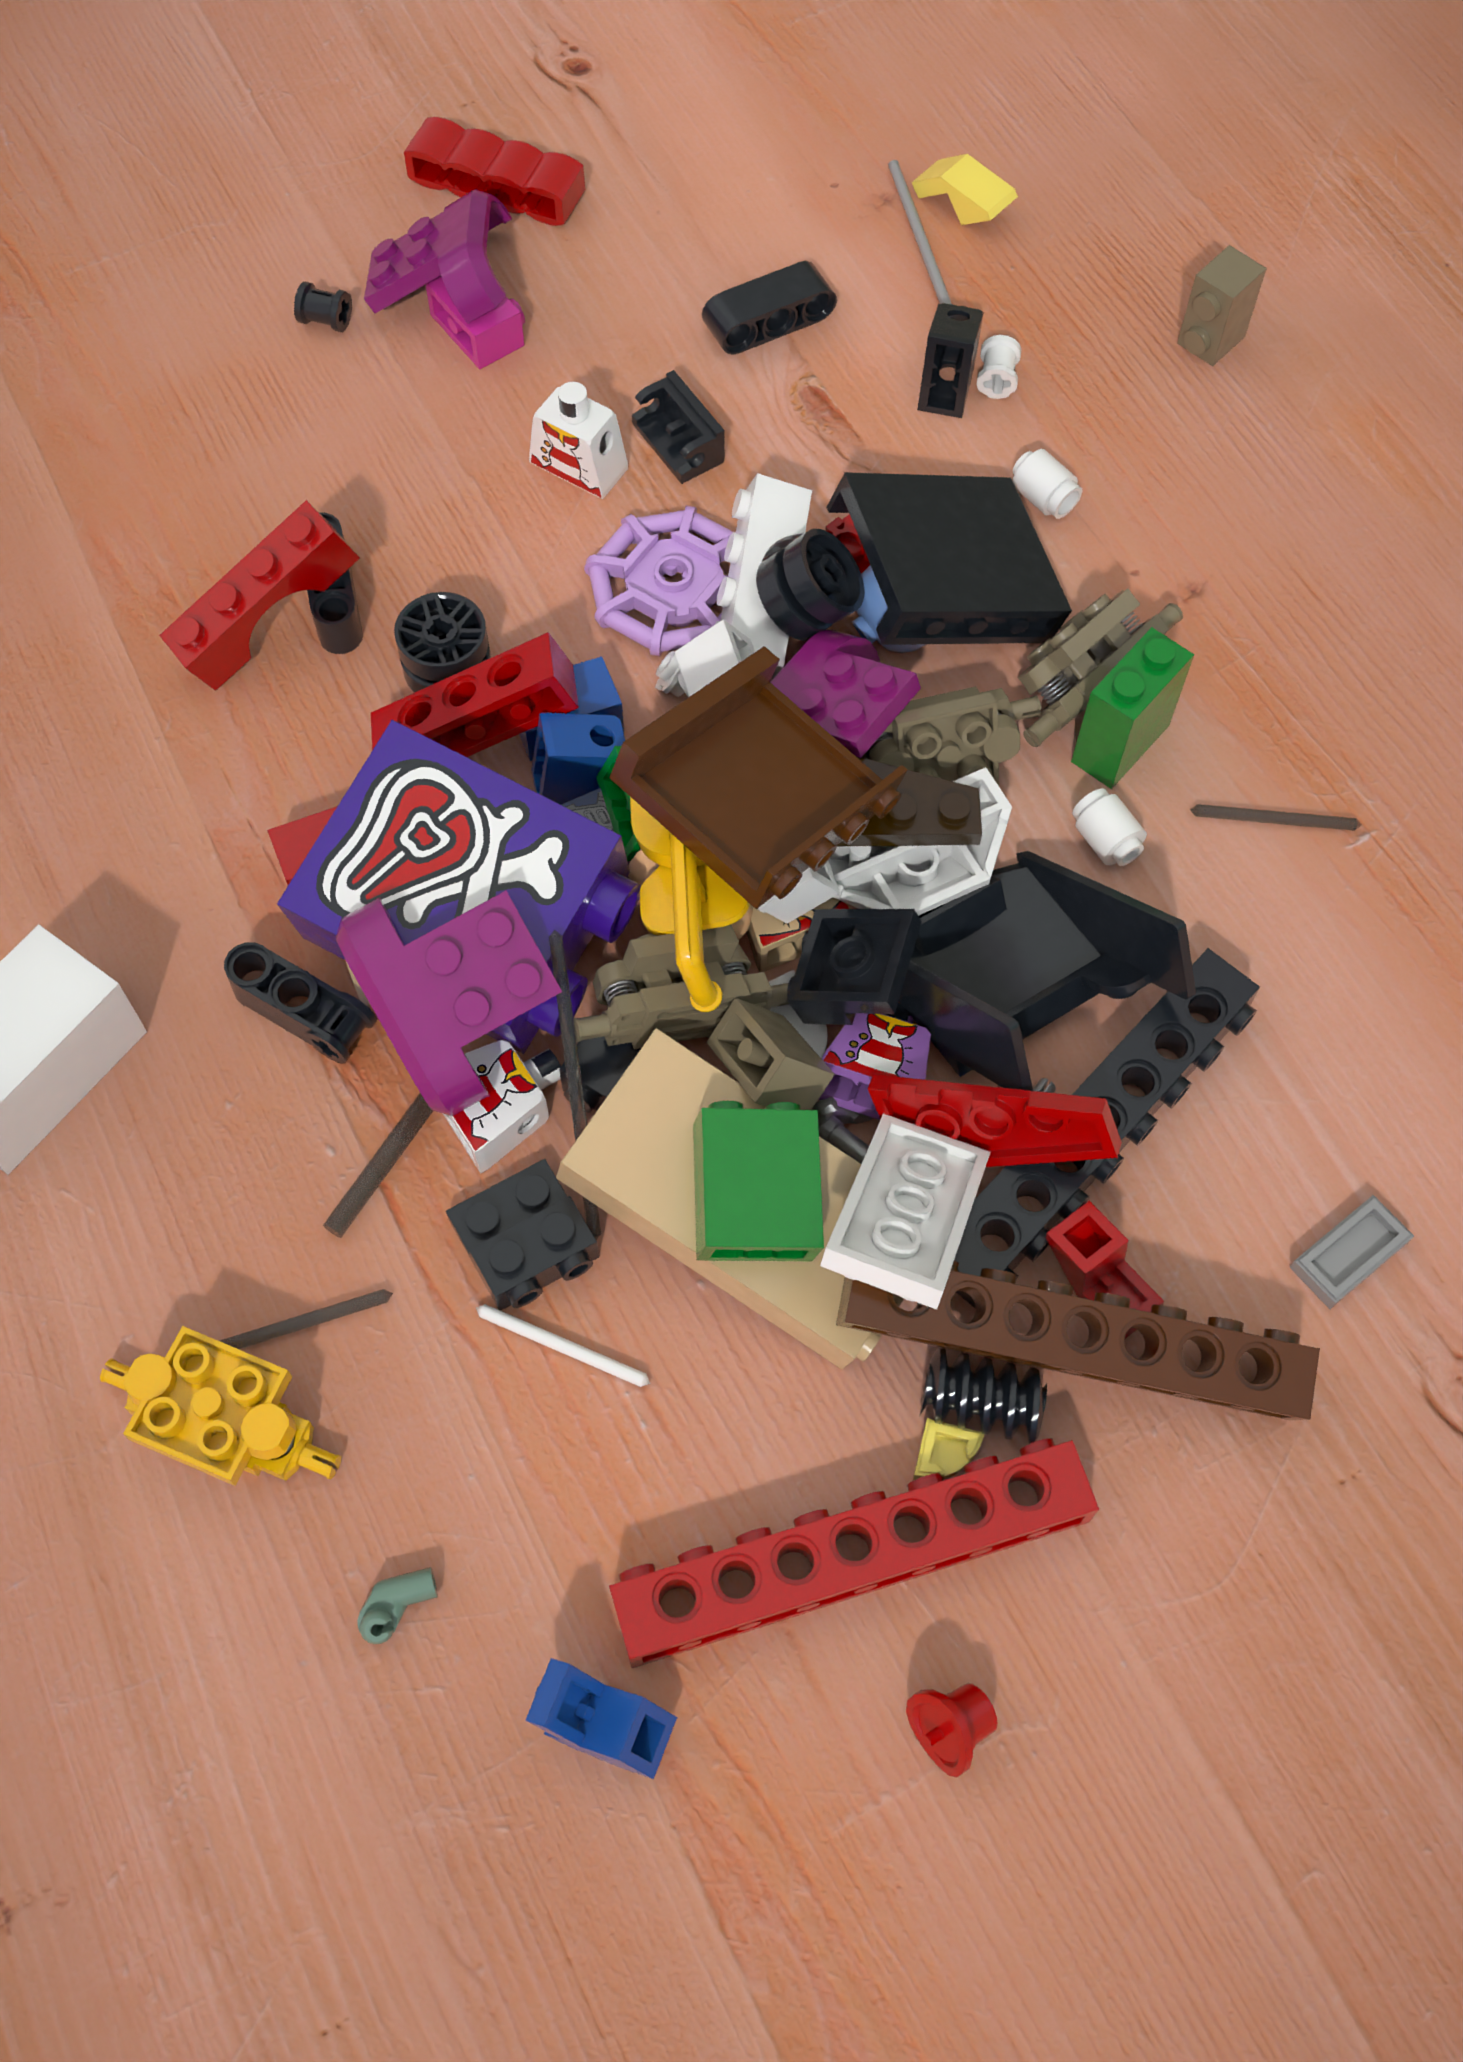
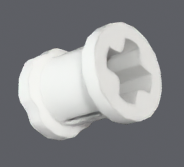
(998, 375)

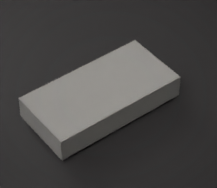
(1351, 1251)

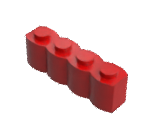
(511, 170)

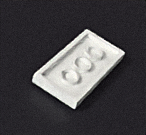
(906, 1211)

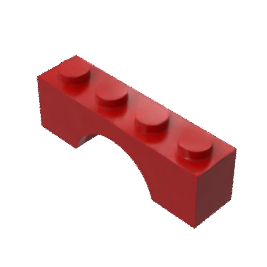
(295, 557)

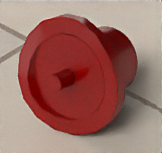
(951, 1725)

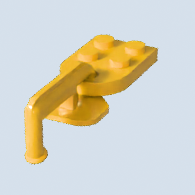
(682, 901)

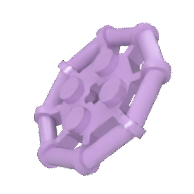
(644, 580)

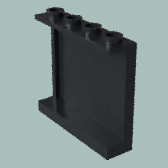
(953, 559)

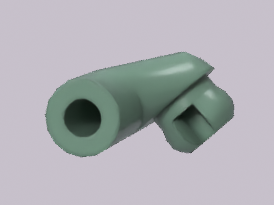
(389, 1601)

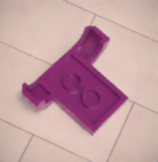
(443, 246)
(846, 688)
(446, 989)

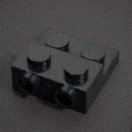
(852, 964)
(524, 1235)

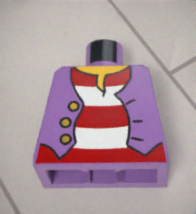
(874, 1046)

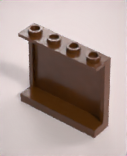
(752, 782)

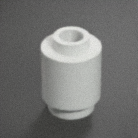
(1046, 483)
(1109, 827)

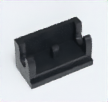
(679, 428)

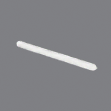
(563, 1345)

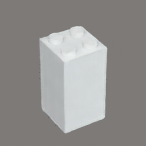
(58, 1038)

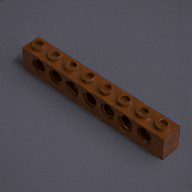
(1279, 1390)

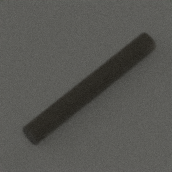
(378, 1167)

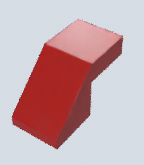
(1094, 1259)

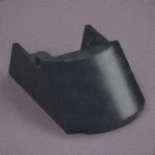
(1028, 954)

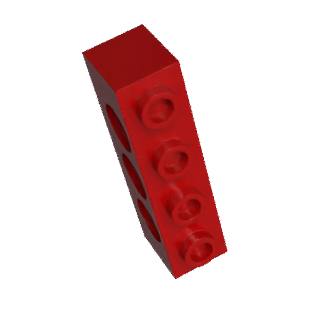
(488, 699)

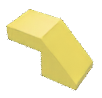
(972, 188)

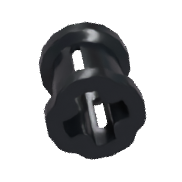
(322, 306)

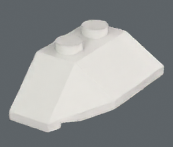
(924, 875)

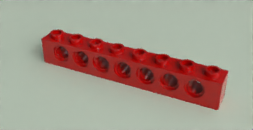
(1051, 1470)

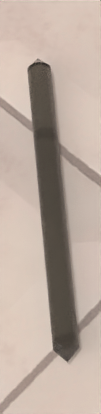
(1275, 817)
(308, 1319)

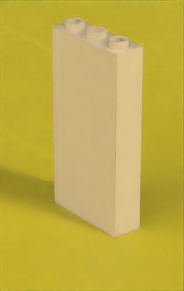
(640, 1170)

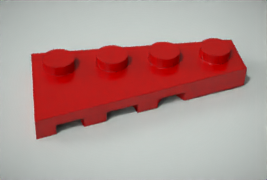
(1007, 1122)

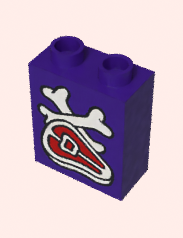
(449, 835)

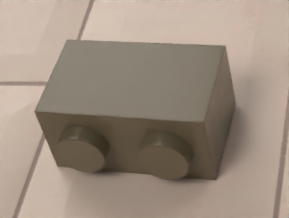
(1221, 305)
(769, 1056)

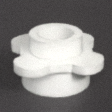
(668, 675)

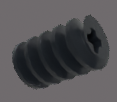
(984, 1394)

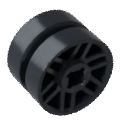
(810, 584)
(439, 638)

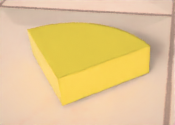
(946, 1449)

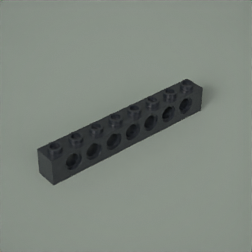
(1221, 997)

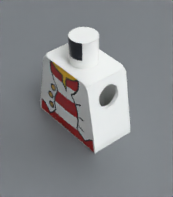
(578, 440)
(514, 1104)

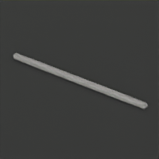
(919, 233)

